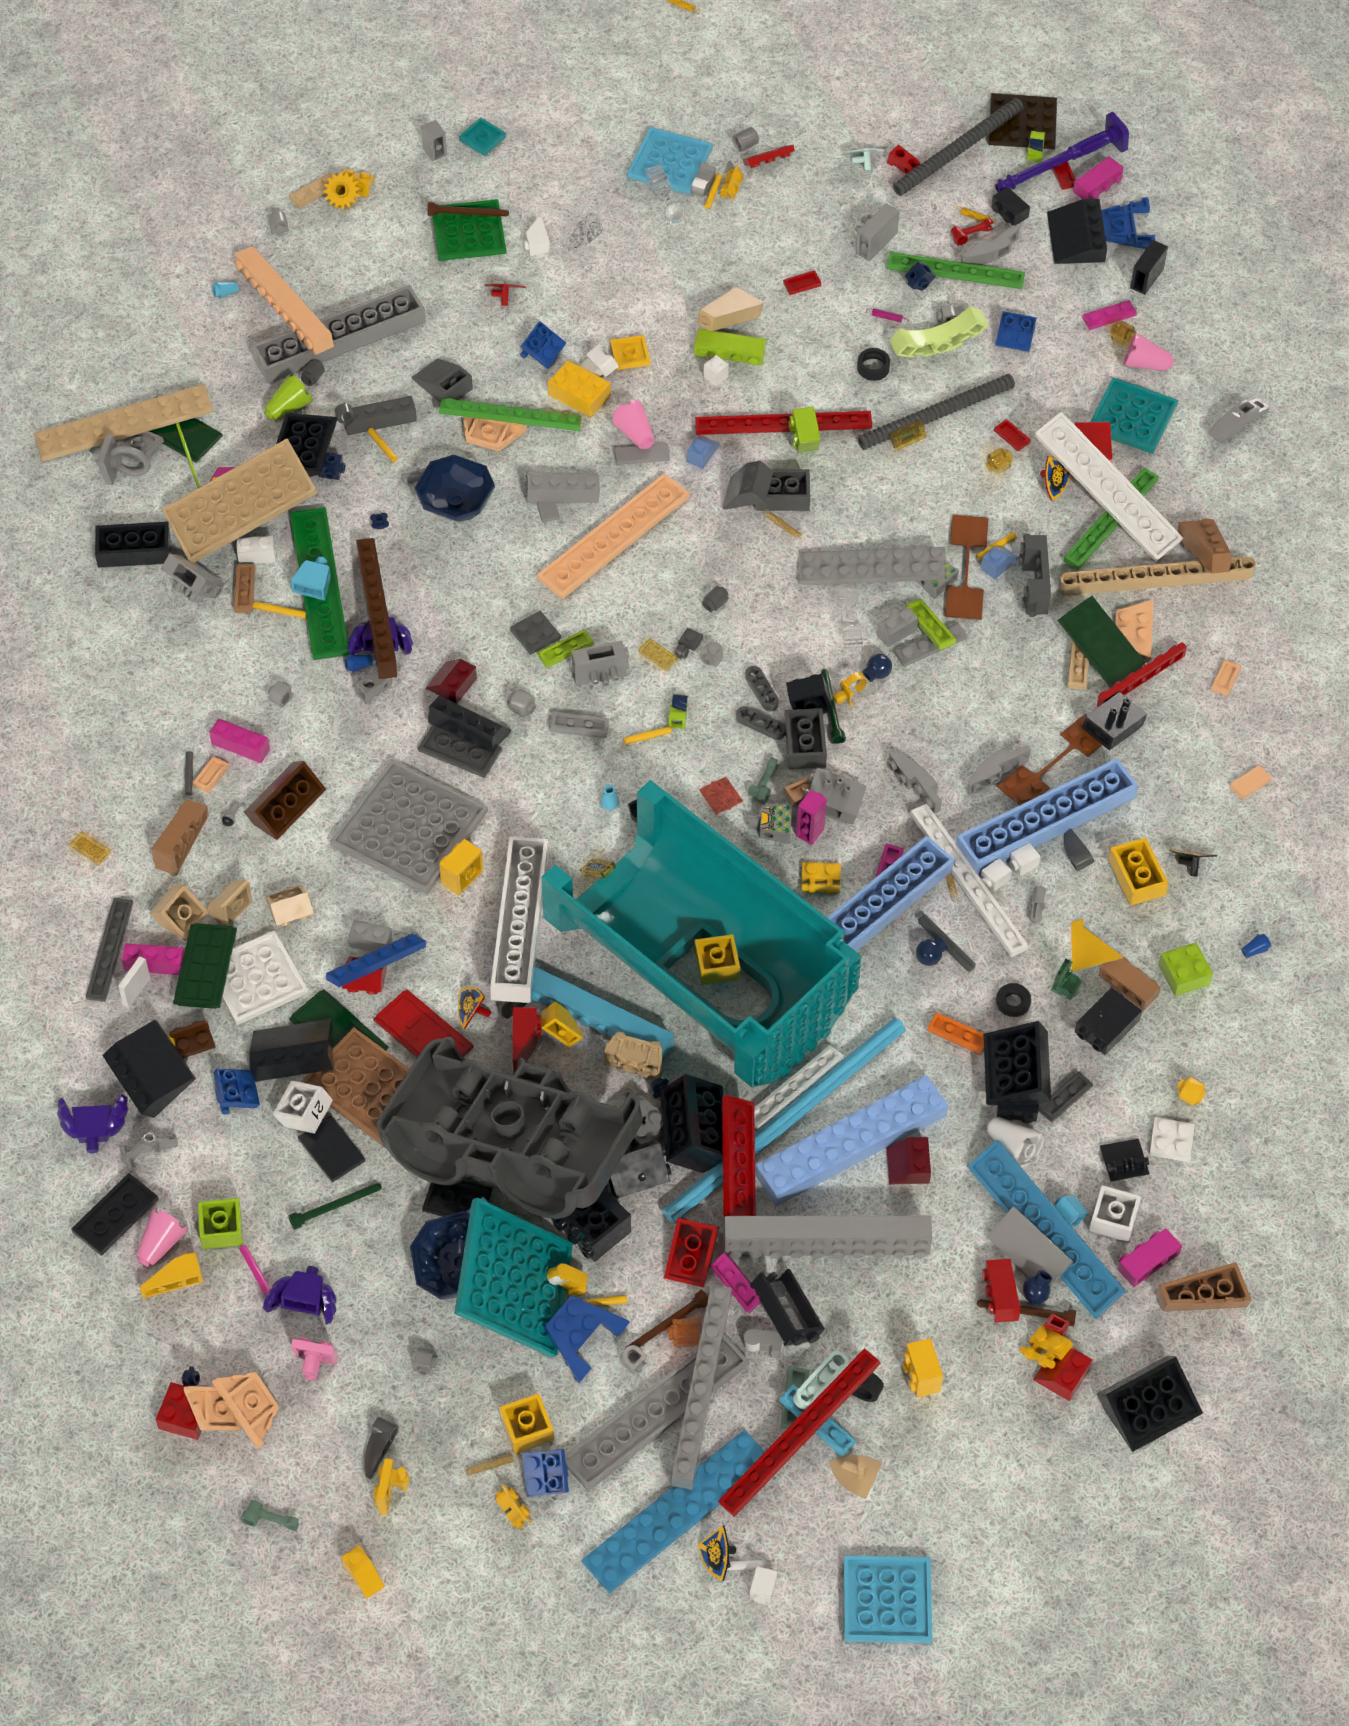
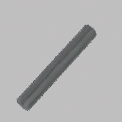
(953, 949)

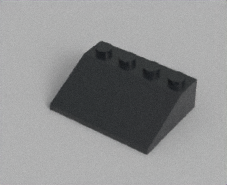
(1078, 233)
(309, 438)
(291, 1050)
(1017, 1065)
(149, 1068)
(1150, 1402)

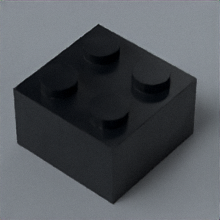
(809, 693)

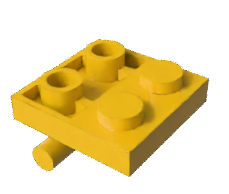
(388, 1478)

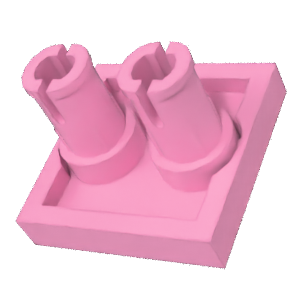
(313, 1355)

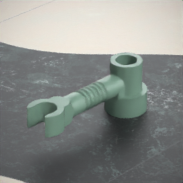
(760, 791)
(255, 1512)

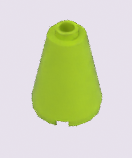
(287, 398)

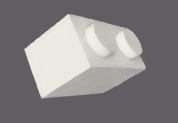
(256, 550)

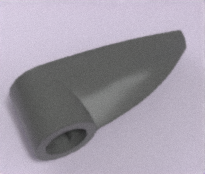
(1077, 851)
(381, 1438)

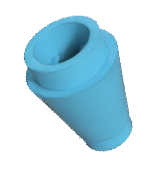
(222, 288)
(609, 798)

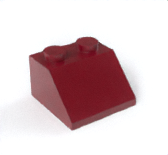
(453, 680)
(909, 1161)

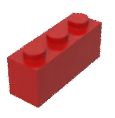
(1001, 1290)

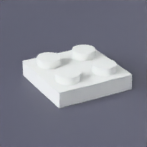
(1172, 1139)

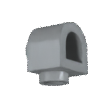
(278, 222)
(946, 313)
(712, 654)
(280, 693)
(633, 1358)
(424, 1361)

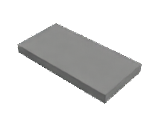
(1028, 1246)

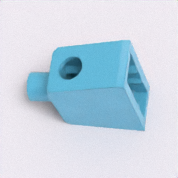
(312, 579)

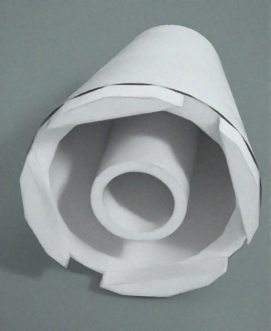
(1017, 1139)

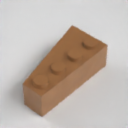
(1206, 543)
(179, 836)
(1210, 1289)

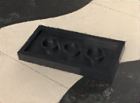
(115, 1214)

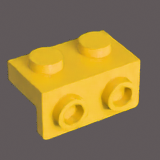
(363, 178)

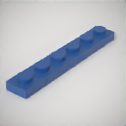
(375, 960)

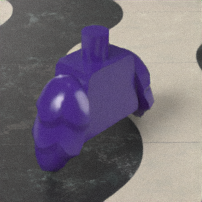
(362, 638)
(93, 1123)
(302, 1293)

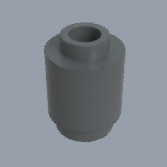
(312, 372)
(715, 598)

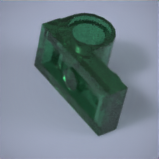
(1065, 981)

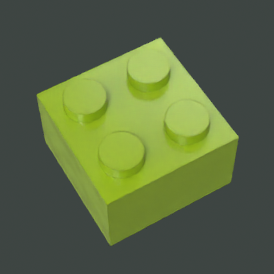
(805, 429)
(1185, 969)
(220, 1223)

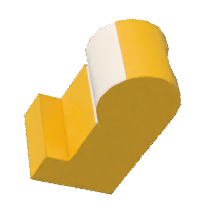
(569, 1278)

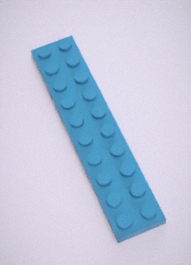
(1013, 1187)
(671, 1515)

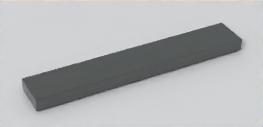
(109, 950)

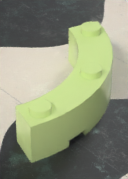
(939, 338)

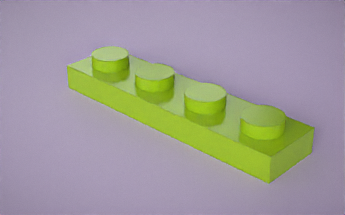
(931, 625)

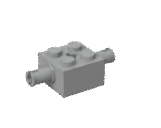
(651, 1125)

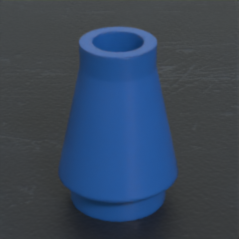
(356, 661)
(1257, 945)

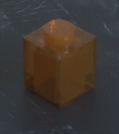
(684, 1332)

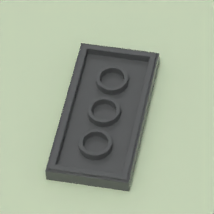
(458, 752)

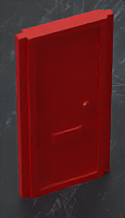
(417, 1025)

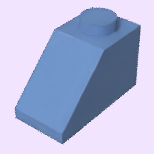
(701, 451)
(997, 561)

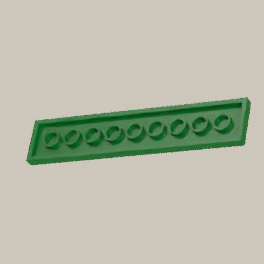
(325, 617)

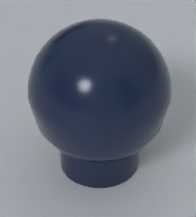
(877, 667)
(930, 951)
(1037, 1287)

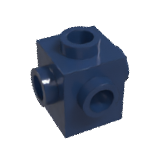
(920, 276)
(333, 466)

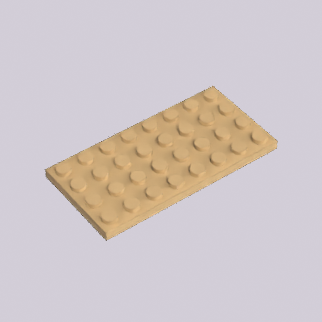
(239, 501)

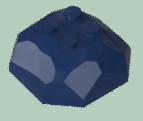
(455, 488)

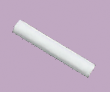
(745, 1565)

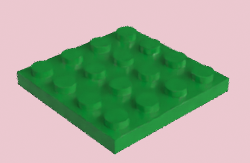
(469, 235)

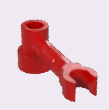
(960, 236)

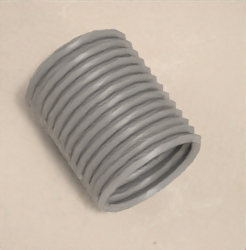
(745, 139)

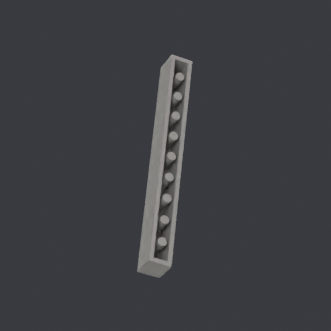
(701, 1387)

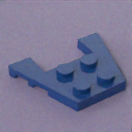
(1120, 224)
(574, 1325)

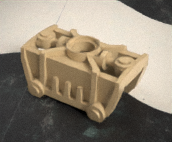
(634, 1055)

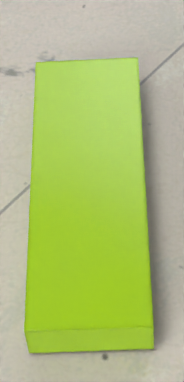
(562, 649)

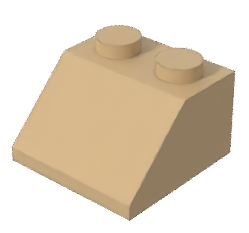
(230, 902)
(289, 905)
(178, 911)

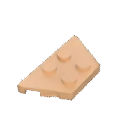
(491, 433)
(1136, 626)
(249, 1403)
(211, 1409)

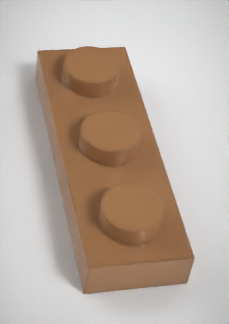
(244, 588)

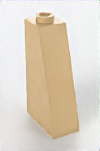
(730, 310)

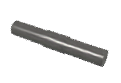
(189, 773)

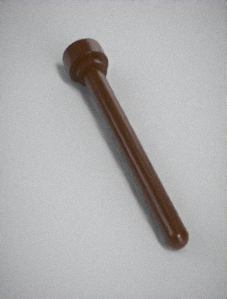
(434, 209)
(700, 1300)
(1069, 1315)

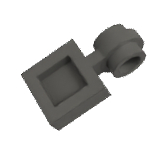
(689, 640)

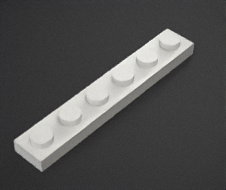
(796, 1085)

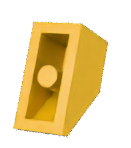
(560, 1024)
(362, 1571)

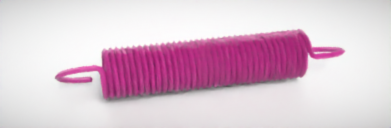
(887, 315)

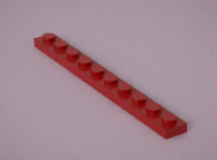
(779, 423)
(799, 1432)

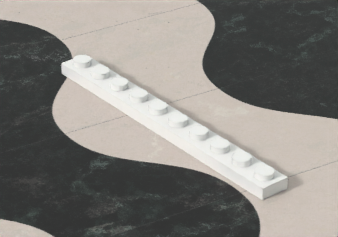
(971, 882)

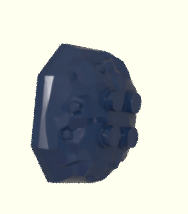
(439, 1254)

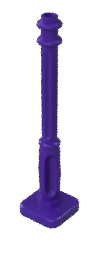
(1115, 132)

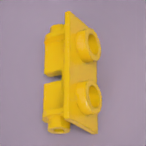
(732, 183)
(519, 1512)

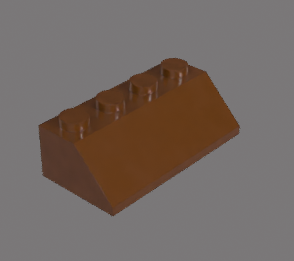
(285, 799)

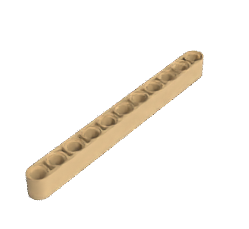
(1152, 576)

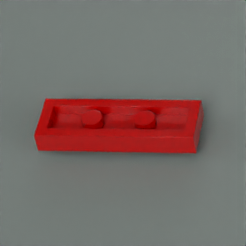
(769, 156)

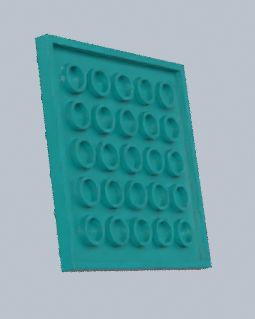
(506, 1276)

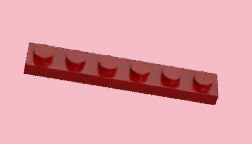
(1145, 673)

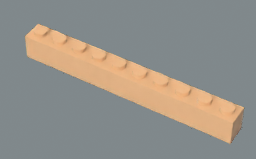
(284, 300)

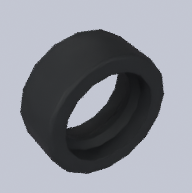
(873, 374)
(869, 1389)

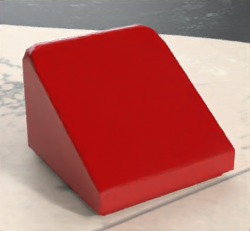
(1057, 1324)

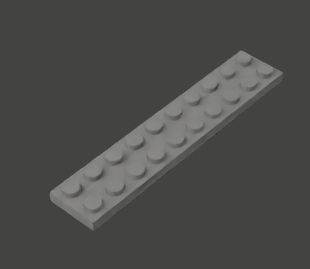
(645, 1419)

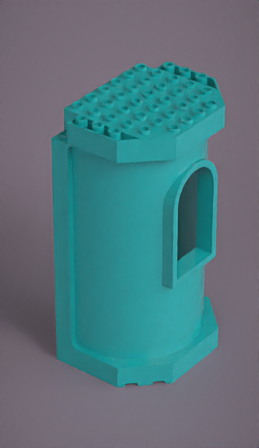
(697, 885)

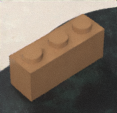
(1130, 982)

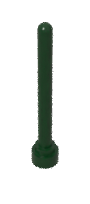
(837, 734)
(298, 1219)

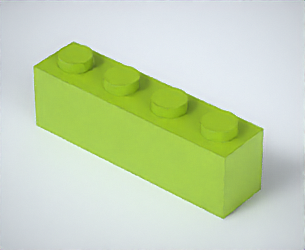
(730, 347)

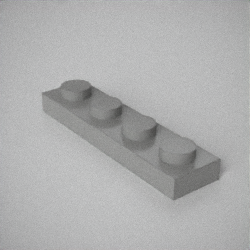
(925, 647)

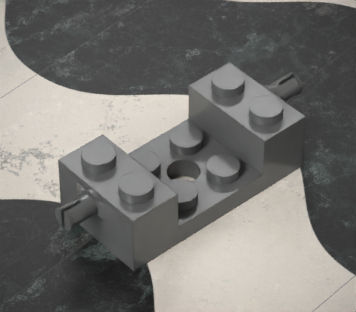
(1038, 590)

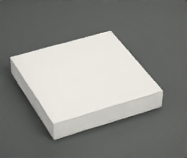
(134, 982)

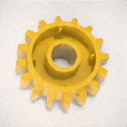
(334, 187)

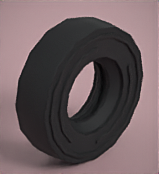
(1015, 989)

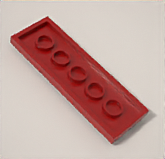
(738, 1157)

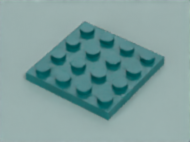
(1135, 414)

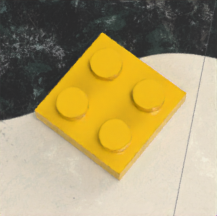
(630, 352)

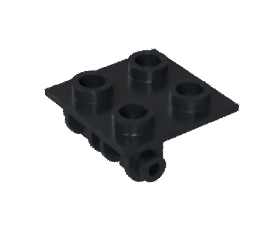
(1125, 1160)

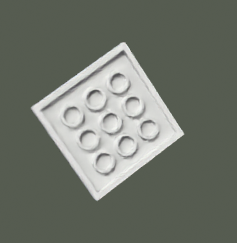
(261, 978)

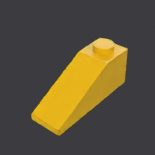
(176, 1274)

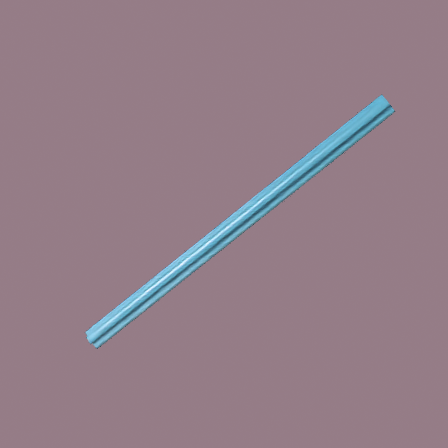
(790, 1114)

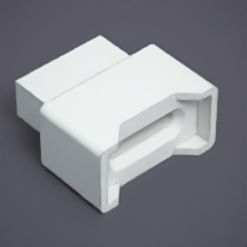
(599, 362)

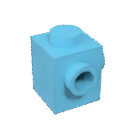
(1071, 1209)

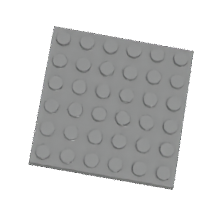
(408, 826)

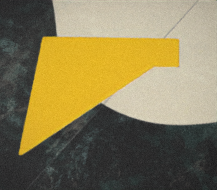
(1089, 949)

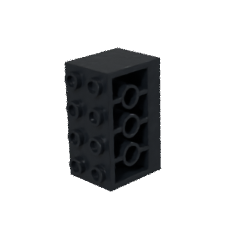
(693, 1123)
(597, 1226)

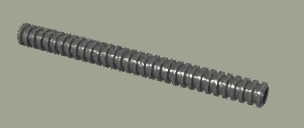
(957, 147)
(939, 410)

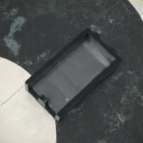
(788, 1308)

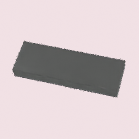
(1065, 1097)

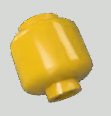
(1191, 1090)

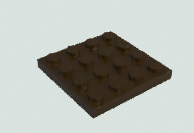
(1038, 115)

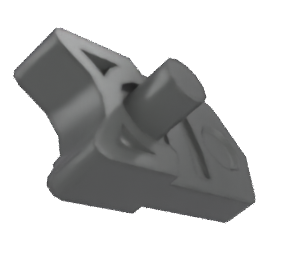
(506, 1008)

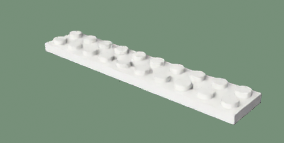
(1108, 487)

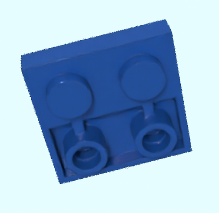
(1016, 331)
(542, 345)
(235, 1089)
(545, 1472)

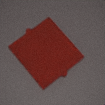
(720, 795)

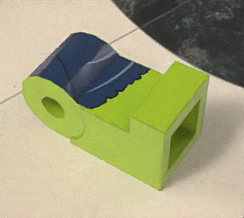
(1036, 146)
(678, 711)

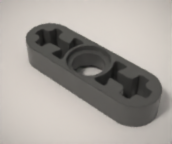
(761, 681)
(746, 721)

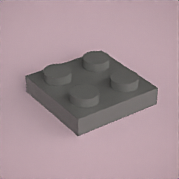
(535, 632)

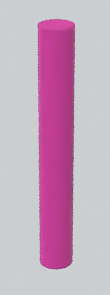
(254, 1269)

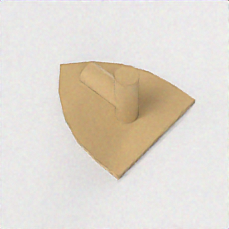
(855, 1473)

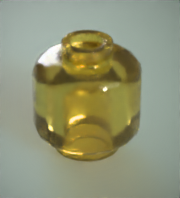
(1122, 333)
(999, 460)

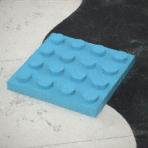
(676, 153)
(887, 1599)

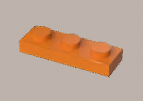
(957, 1033)

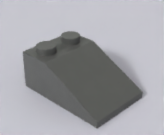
(748, 485)

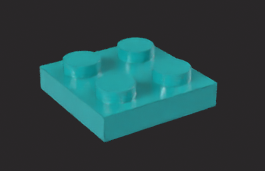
(482, 136)

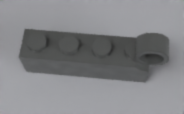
(376, 415)

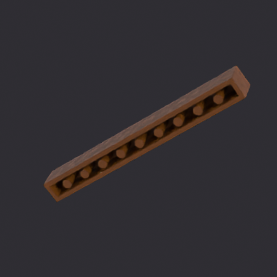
(376, 608)

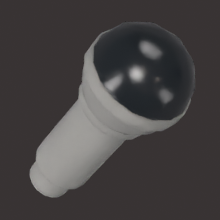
(228, 818)

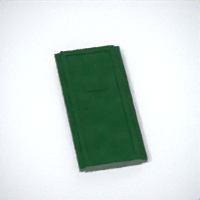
(197, 435)
(1101, 641)
(205, 966)
(323, 1007)

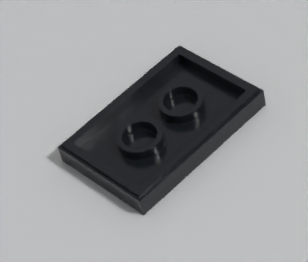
(331, 1149)
(451, 1199)

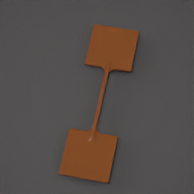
(966, 601)
(1025, 785)

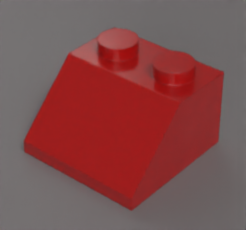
(371, 983)
(1066, 1374)

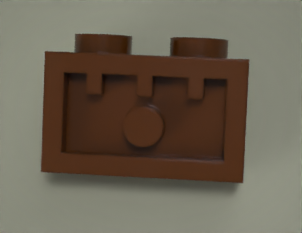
(193, 1038)

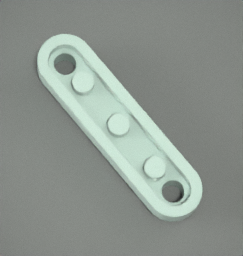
(820, 1379)

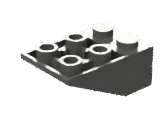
(444, 380)

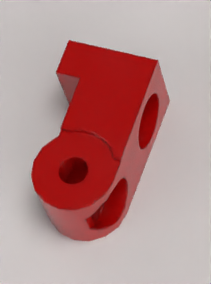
(902, 159)

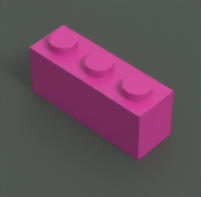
(1098, 179)
(239, 740)
(811, 817)
(158, 958)
(1149, 1257)

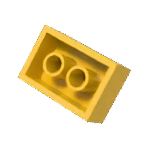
(579, 388)
(1138, 871)

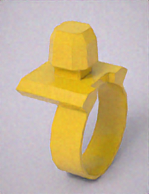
(845, 692)

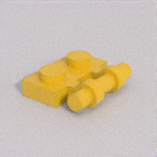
(821, 872)
(1049, 1342)

